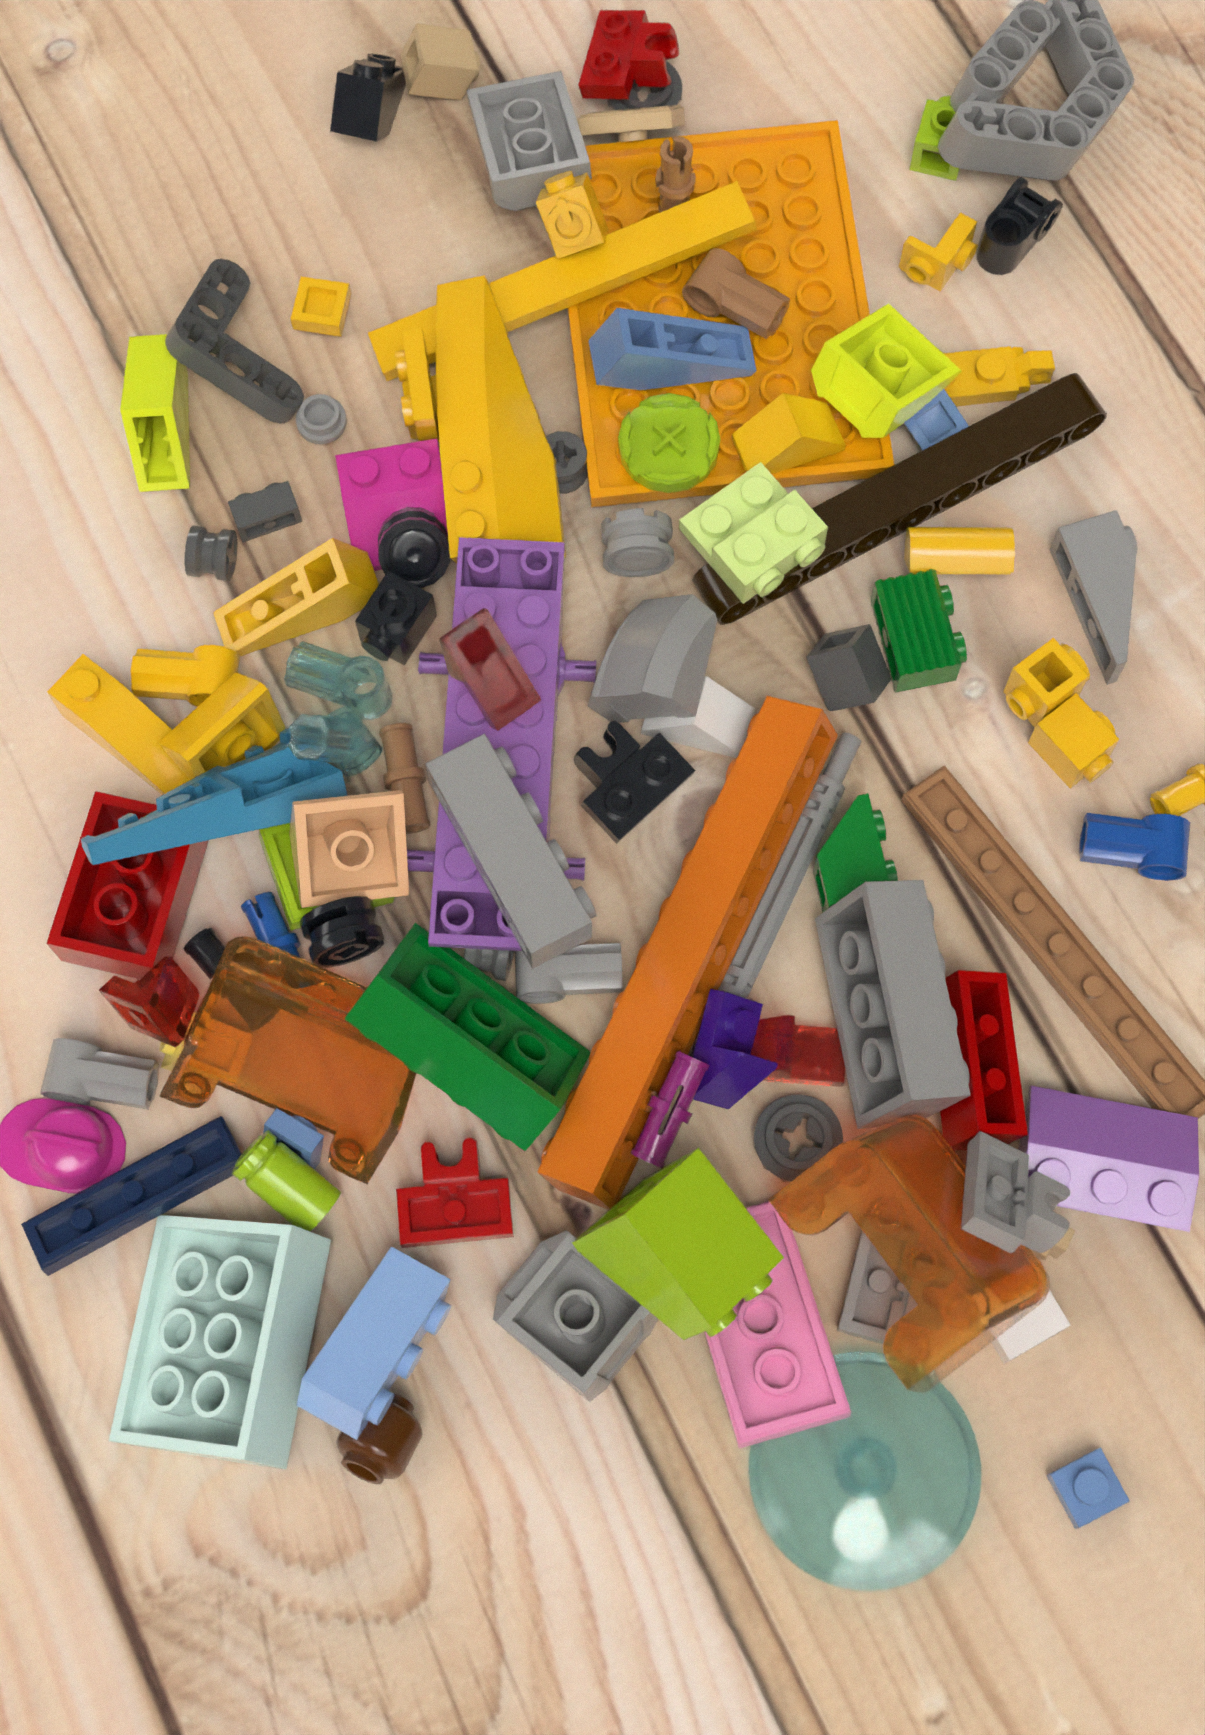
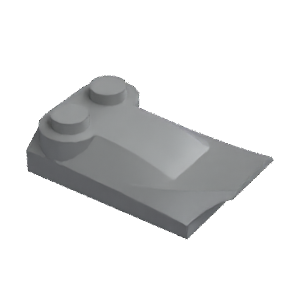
(527, 136)

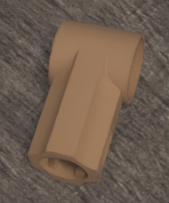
(725, 288)

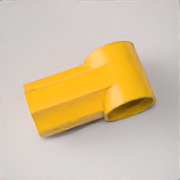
(182, 674)

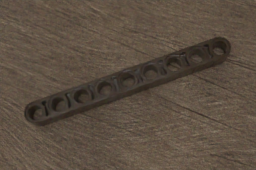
(929, 484)

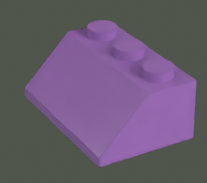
(1115, 1156)

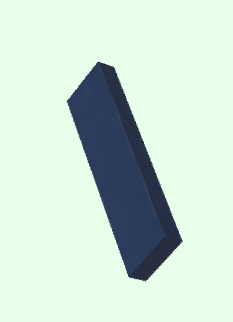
(132, 1196)

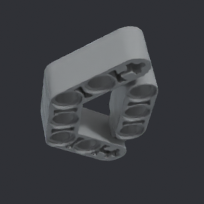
(1028, 139)

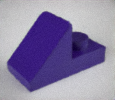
(726, 1046)

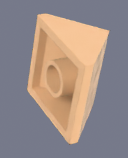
(349, 847)

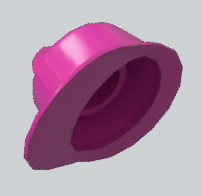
(60, 1145)

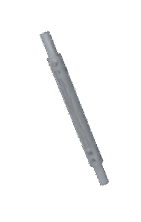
(790, 871)

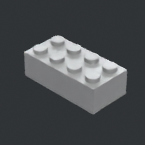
(892, 1003)

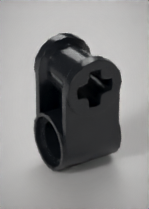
(1015, 228)

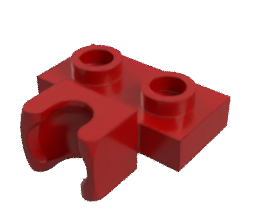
(626, 50)
(453, 1202)

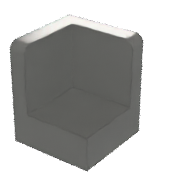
(849, 668)

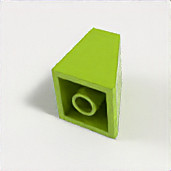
(683, 1247)

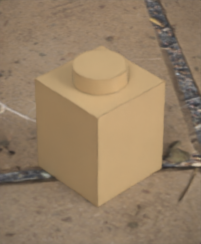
(439, 62)

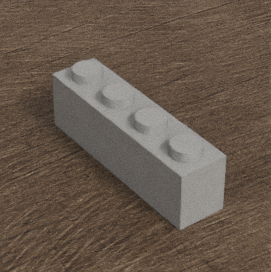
(510, 851)

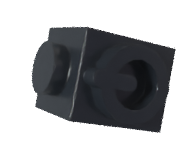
(395, 619)

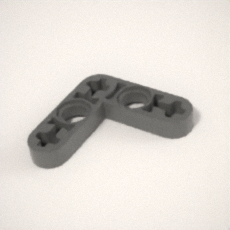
(209, 336)

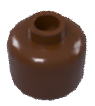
(385, 1448)

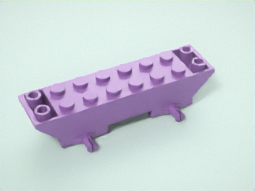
(524, 595)

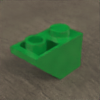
(853, 854)

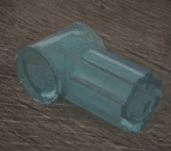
(337, 678)
(335, 739)

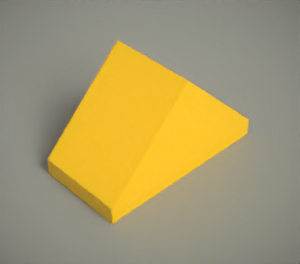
(788, 434)

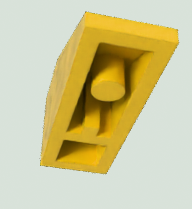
(299, 599)
(116, 722)

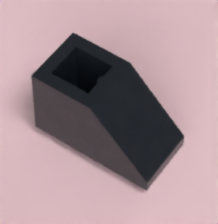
(367, 97)

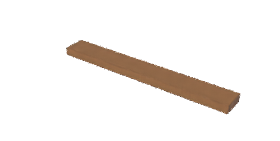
(1056, 945)

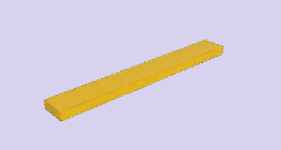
(593, 271)

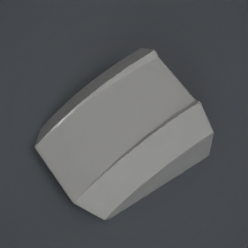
(656, 661)
(572, 1316)

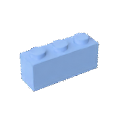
(375, 1344)

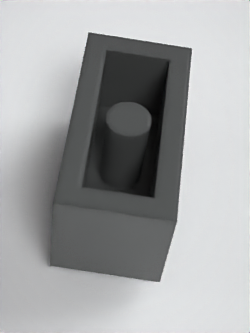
(265, 511)

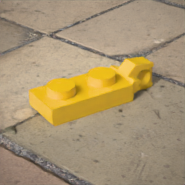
(997, 374)

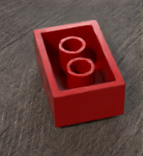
(128, 909)

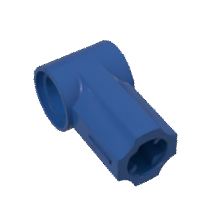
(1151, 845)

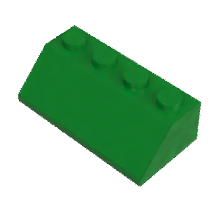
(469, 1038)

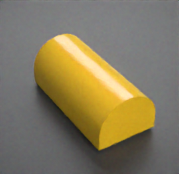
(960, 550)

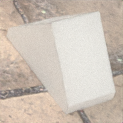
(718, 725)

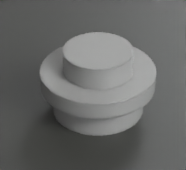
(321, 419)

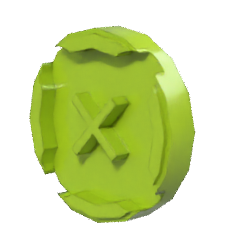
(669, 443)

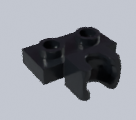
(630, 780)

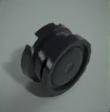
(414, 546)
(342, 931)

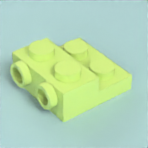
(755, 533)

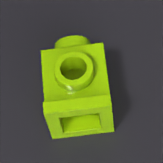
(932, 126)

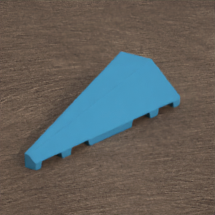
(222, 803)

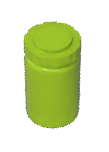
(286, 1182)

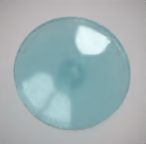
(873, 1492)

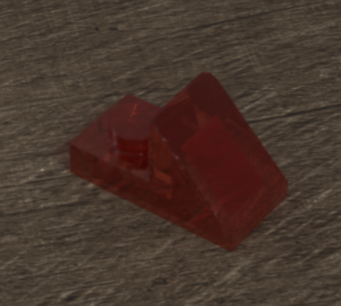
(489, 669)
(157, 1003)
(802, 1052)

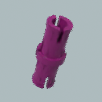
(655, 1146)

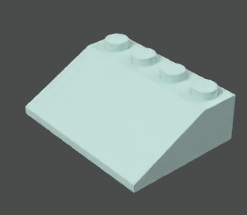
(221, 1339)

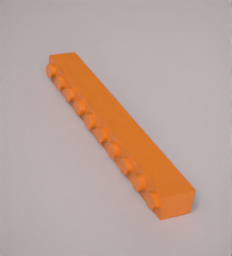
(688, 949)

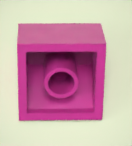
(386, 481)

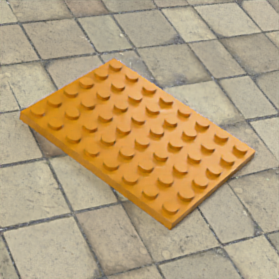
(800, 248)

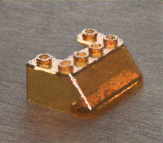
(908, 1200)

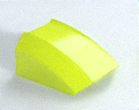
(881, 372)

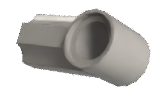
(574, 972)
(85, 1073)

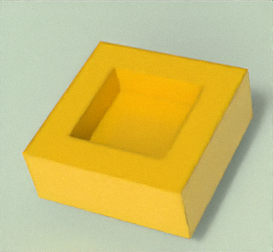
(320, 306)

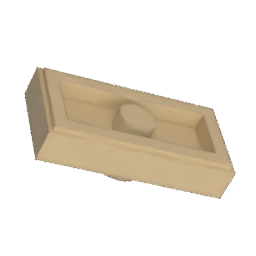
(631, 123)

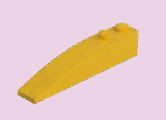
(491, 438)

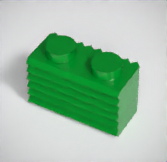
(917, 630)

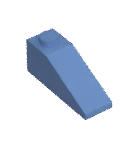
(664, 351)

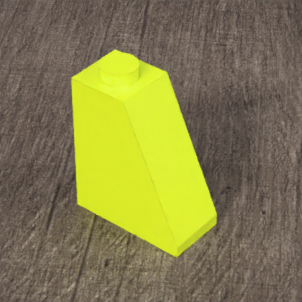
(156, 415)

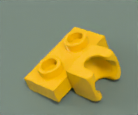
(418, 386)

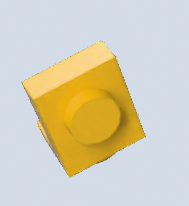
(936, 265)

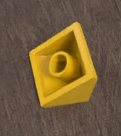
(225, 727)

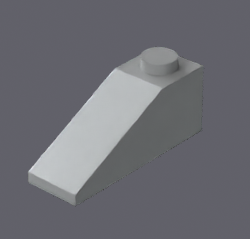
(1098, 572)

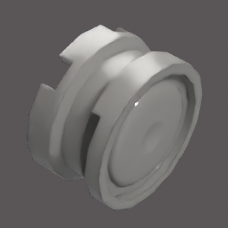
(637, 543)

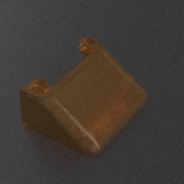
(281, 1039)

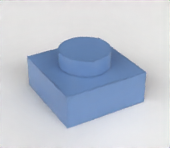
(935, 421)
(297, 1134)
(1088, 1488)

